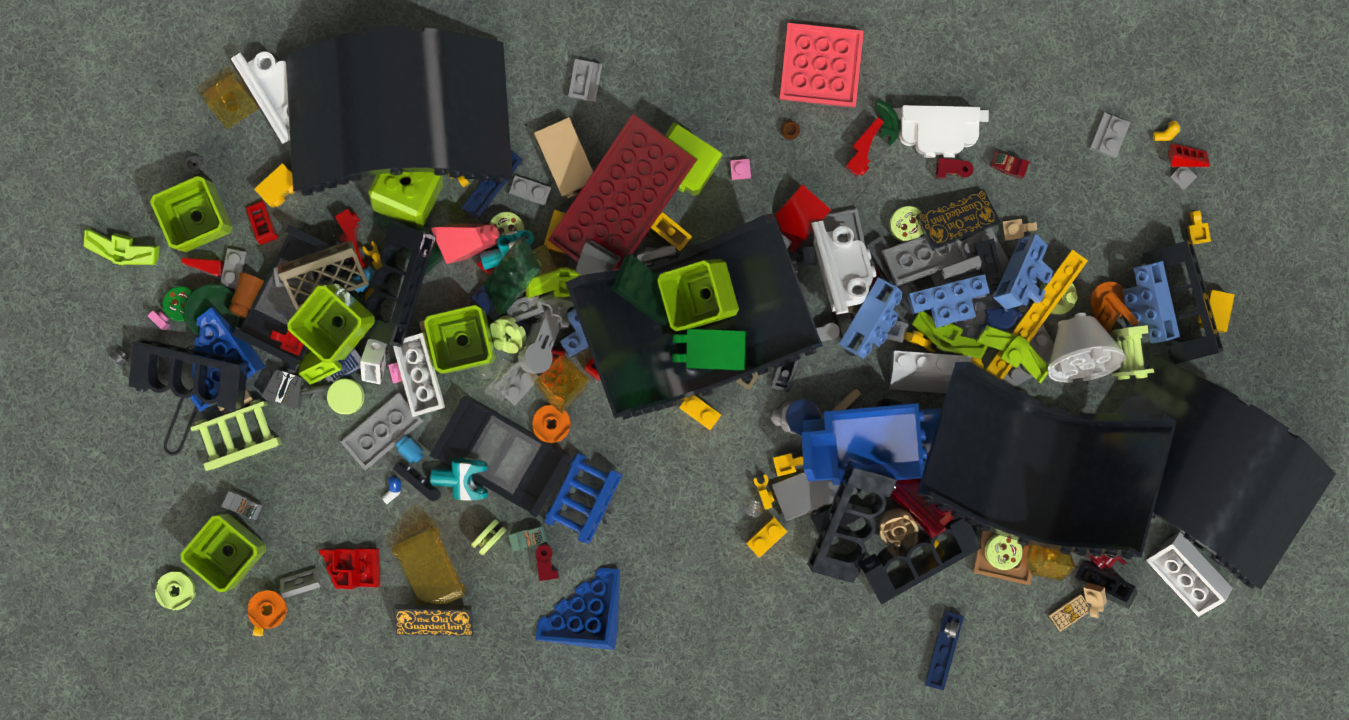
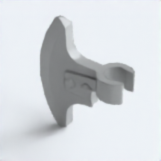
(558, 308)

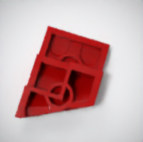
(798, 215)
(353, 567)

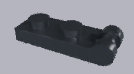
(990, 263)
(417, 481)

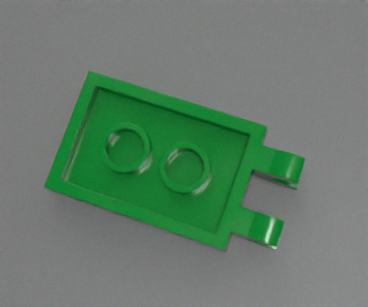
(712, 349)

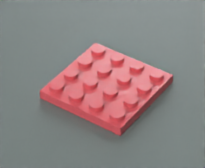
(821, 65)

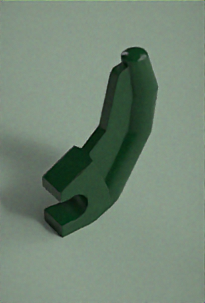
(891, 123)

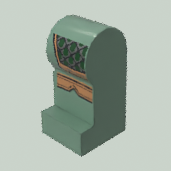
(527, 538)

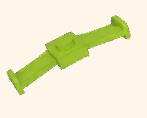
(120, 249)
(551, 281)
(948, 337)
(1015, 351)

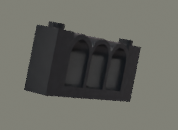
(398, 237)
(1199, 347)
(144, 373)
(846, 566)
(876, 567)

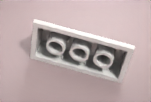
(922, 371)
(419, 375)
(1189, 574)

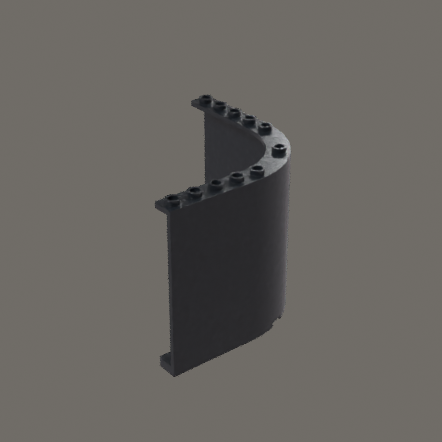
(397, 107)
(637, 352)
(1230, 471)
(1045, 472)

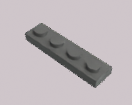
(875, 250)

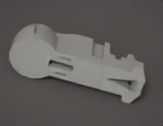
(537, 354)

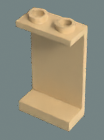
(565, 157)

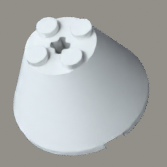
(1083, 351)

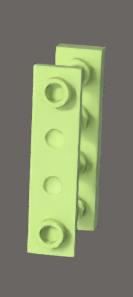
(1130, 343)
(232, 452)

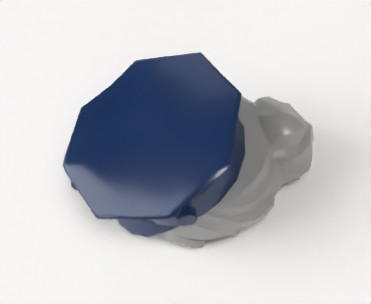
(792, 413)

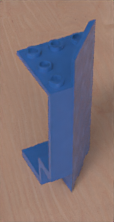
(879, 437)

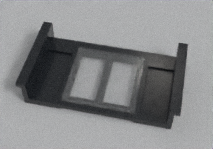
(273, 304)
(518, 462)

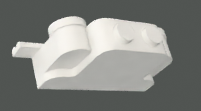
(268, 85)
(940, 128)
(843, 266)

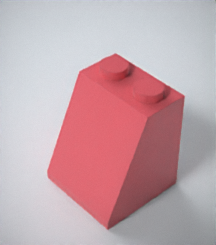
(464, 241)

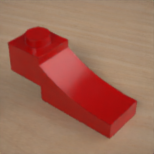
(860, 161)
(349, 224)

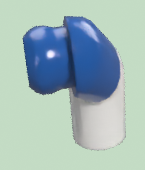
(394, 489)

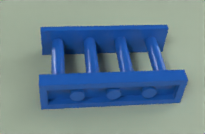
(594, 513)

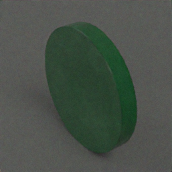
(205, 298)

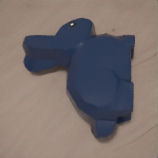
(1001, 318)

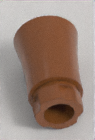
(245, 294)

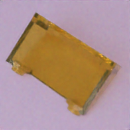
(429, 567)

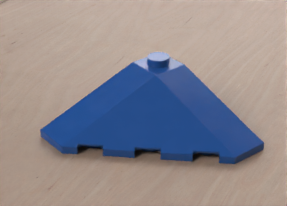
(218, 339)
(586, 617)

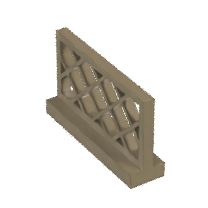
(322, 259)

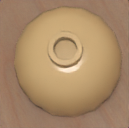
(896, 525)

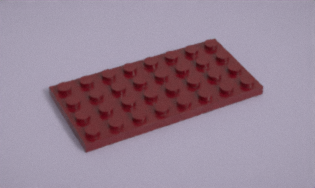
(625, 192)

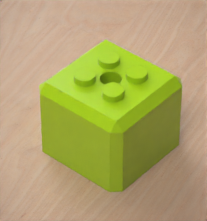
(707, 158)
(406, 203)
(176, 209)
(684, 297)
(316, 326)
(443, 337)
(207, 556)

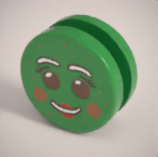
(174, 302)

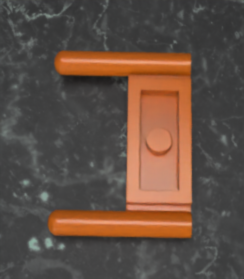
(1110, 311)

